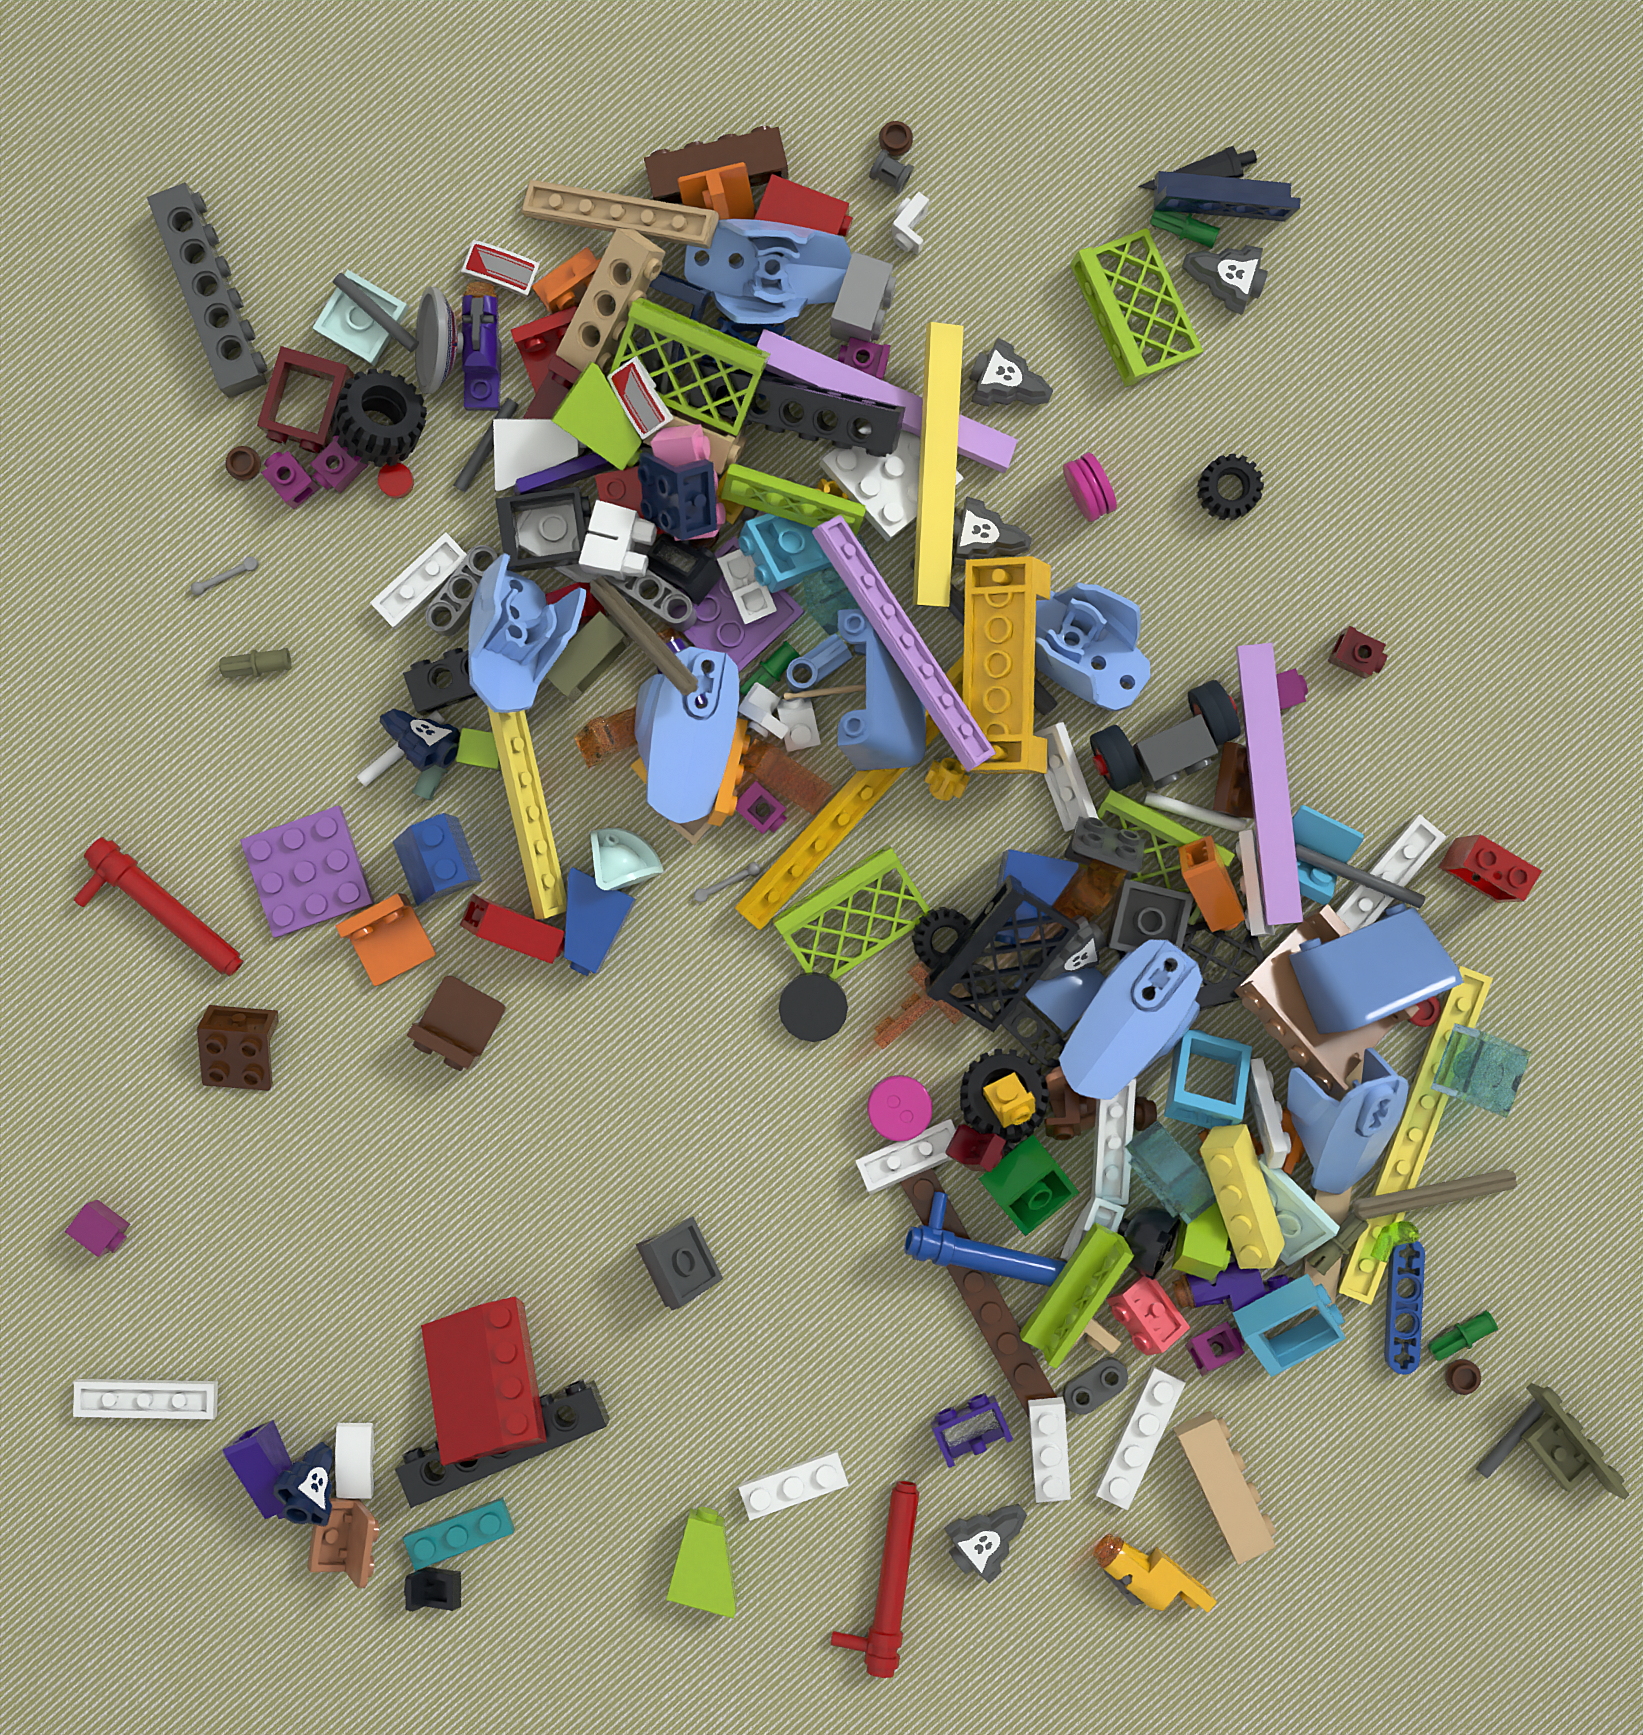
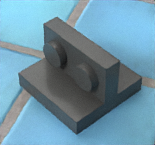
(679, 1263)

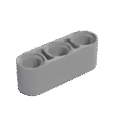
(447, 597)
(662, 604)

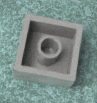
(861, 299)

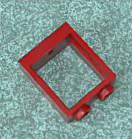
(1500, 872)

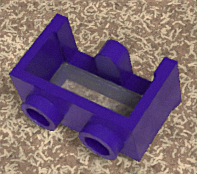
(970, 1427)

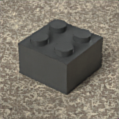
(1146, 914)

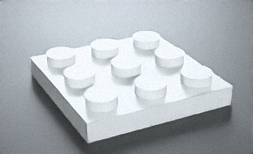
(881, 483)

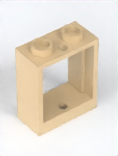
(724, 446)

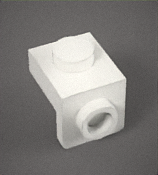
(909, 215)
(758, 707)
(800, 719)

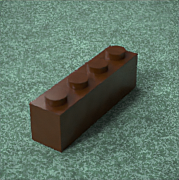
(759, 150)

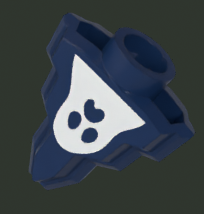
(422, 740)
(307, 1488)

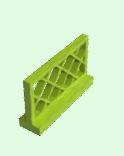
(1108, 310)
(707, 341)
(1159, 826)
(840, 889)

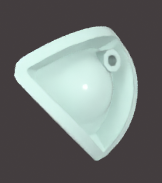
(622, 858)

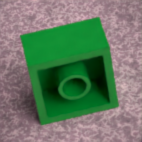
(1029, 1185)

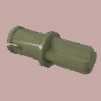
(255, 663)
(1334, 1248)

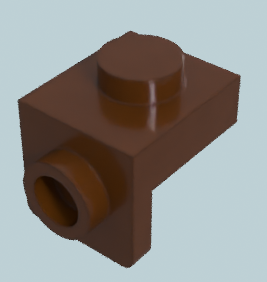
(1069, 1126)

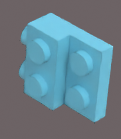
(781, 551)

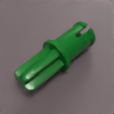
(1185, 227)
(771, 668)
(1463, 1336)

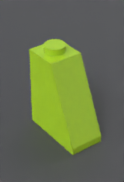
(598, 420)
(704, 1566)

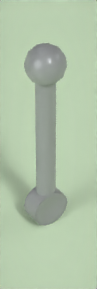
(249, 564)
(701, 895)

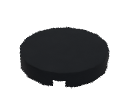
(813, 1007)

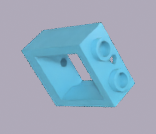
(1201, 1109)
(1302, 1340)

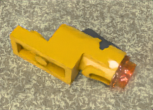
(1149, 1578)

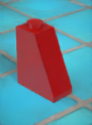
(803, 207)
(513, 929)

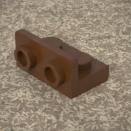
(1233, 783)

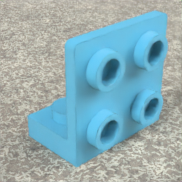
(1325, 837)

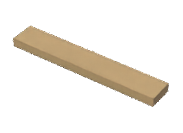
(612, 211)

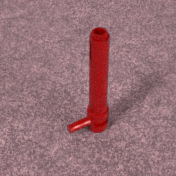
(122, 872)
(885, 1634)

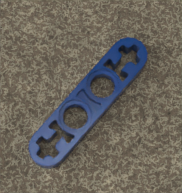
(1397, 1305)

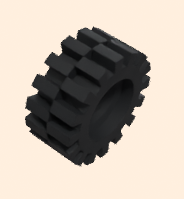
(1230, 466)
(929, 925)

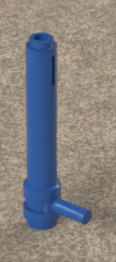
(946, 1248)

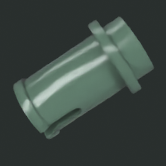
(428, 782)

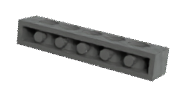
(170, 211)

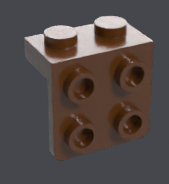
(457, 1023)

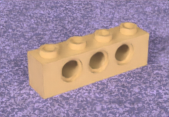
(610, 282)

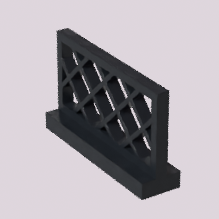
(973, 943)
(1222, 992)

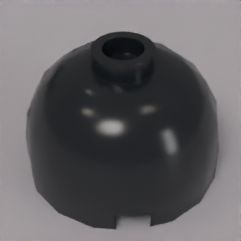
(1149, 1238)

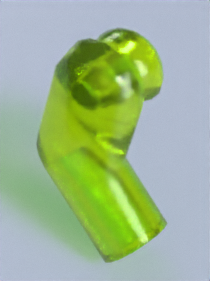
(1394, 1235)

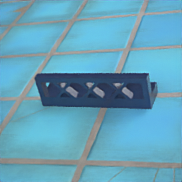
(1224, 196)

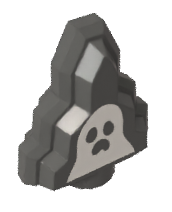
(1230, 274)
(1006, 378)
(983, 534)
(1079, 952)
(984, 1540)

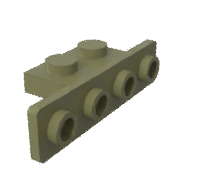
(1564, 1449)

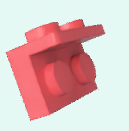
(1148, 1315)

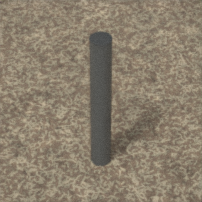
(376, 312)
(483, 448)
(1510, 1440)

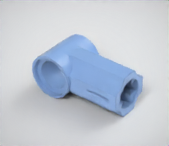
(819, 662)

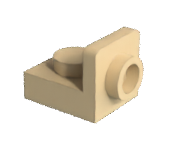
(1100, 1337)

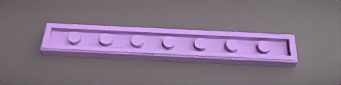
(810, 367)
(903, 642)
(1269, 784)

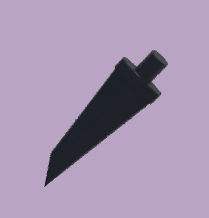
(1221, 164)

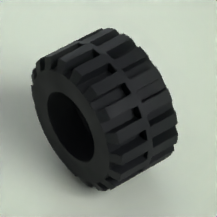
(385, 395)
(990, 1070)

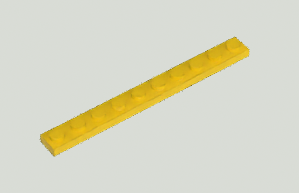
(827, 830)

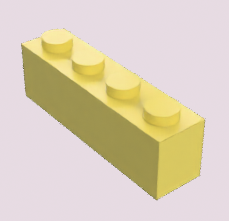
(1242, 1196)

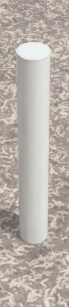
(389, 757)
(1194, 812)

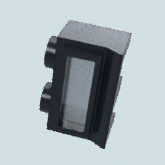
(684, 566)

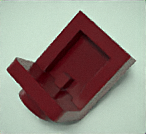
(974, 1149)

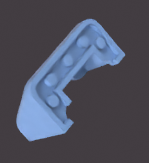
(894, 721)
(1373, 971)

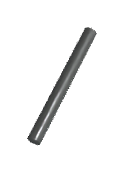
(1359, 876)

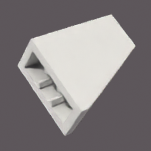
(529, 447)

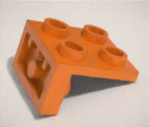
(567, 283)
(388, 938)

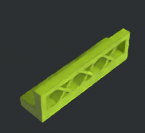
(788, 499)
(1077, 1293)

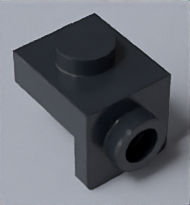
(433, 1589)

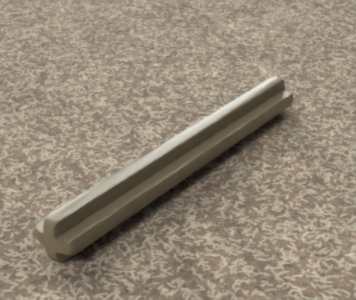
(644, 636)
(1434, 1194)

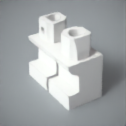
(613, 540)

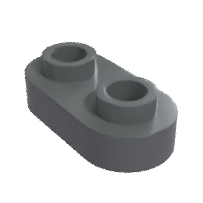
(1093, 1382)

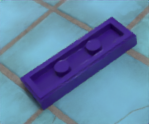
(562, 474)

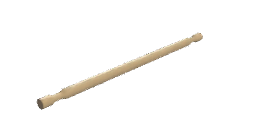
(827, 691)

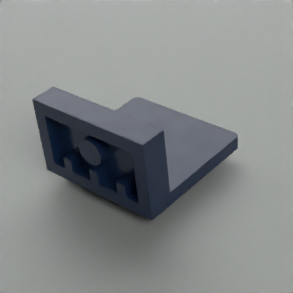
(678, 497)

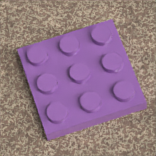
(722, 627)
(307, 871)

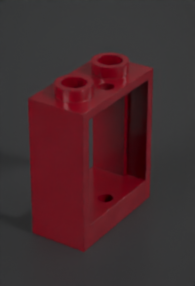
(311, 365)

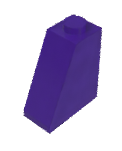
(258, 1460)

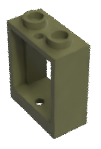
(588, 656)

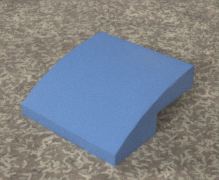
(1065, 996)

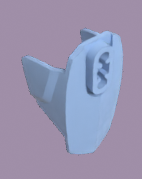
(777, 272)
(1090, 627)
(517, 647)
(687, 745)
(1124, 1030)
(1348, 1135)

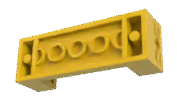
(1002, 659)

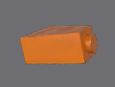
(1210, 884)

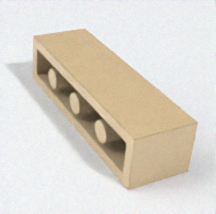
(1224, 1487)

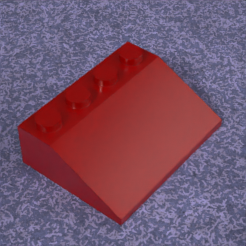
(483, 1381)

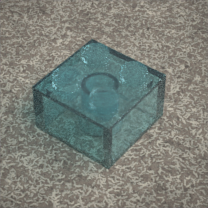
(1481, 1070)
(1170, 1173)

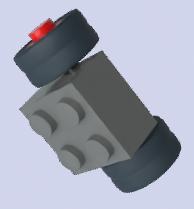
(1176, 749)

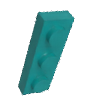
(459, 1533)

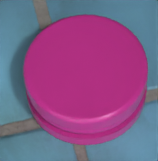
(1089, 487)
(899, 1108)

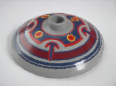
(437, 340)

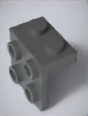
(1098, 841)

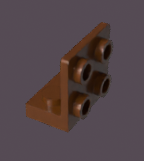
(236, 1047)

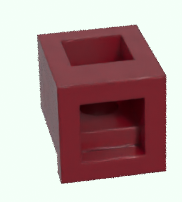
(1346, 653)

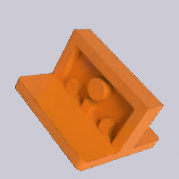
(720, 190)

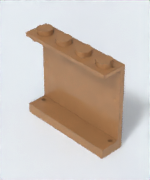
(1279, 1003)

